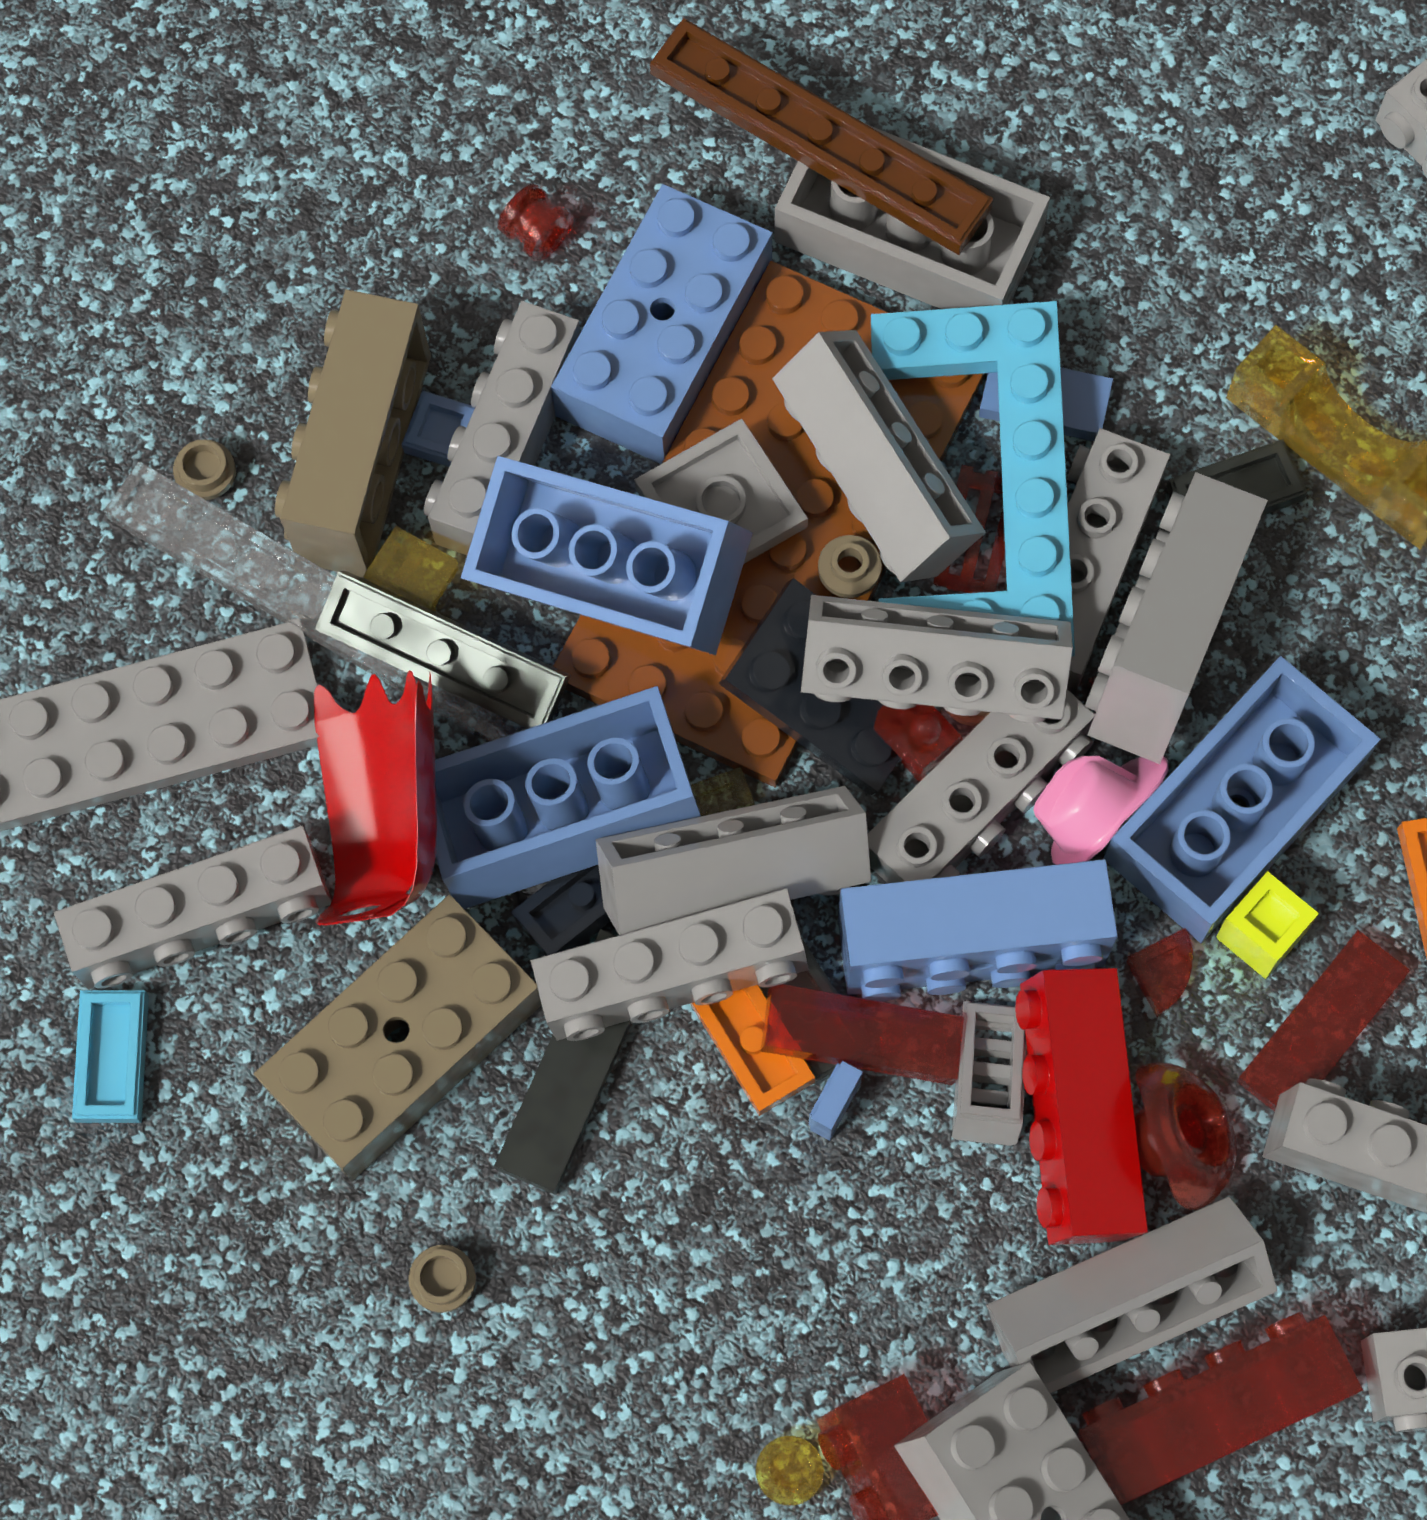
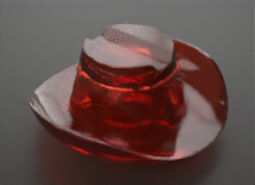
(1184, 1134)

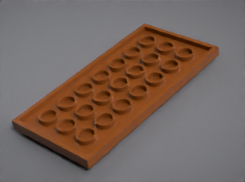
(773, 328)

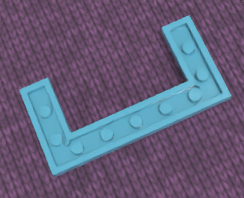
(1025, 353)

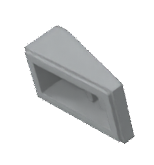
(985, 1113)

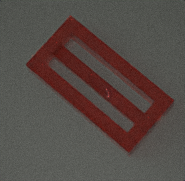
(988, 484)

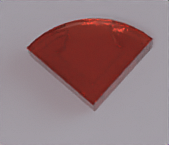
(1163, 970)

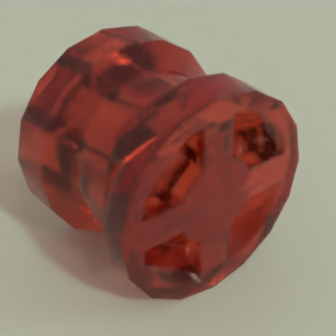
(535, 222)

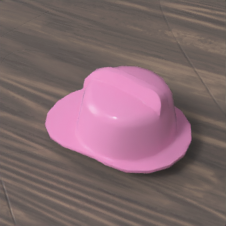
(1091, 801)

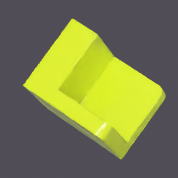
(1266, 925)

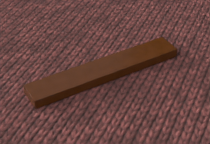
(821, 136)

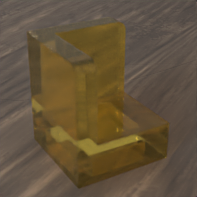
(412, 569)

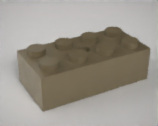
(354, 432)
(360, 1089)

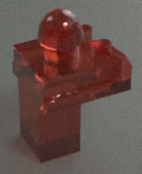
(917, 736)

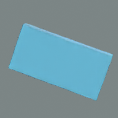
(110, 1056)

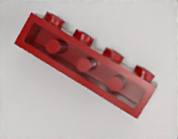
(1081, 1107)

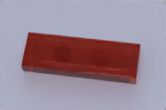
(1325, 1020)
(862, 1034)

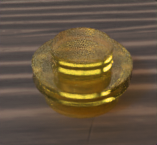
(789, 1470)

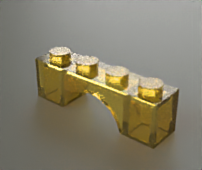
(1295, 401)

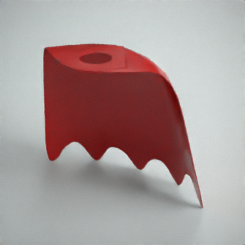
(378, 798)

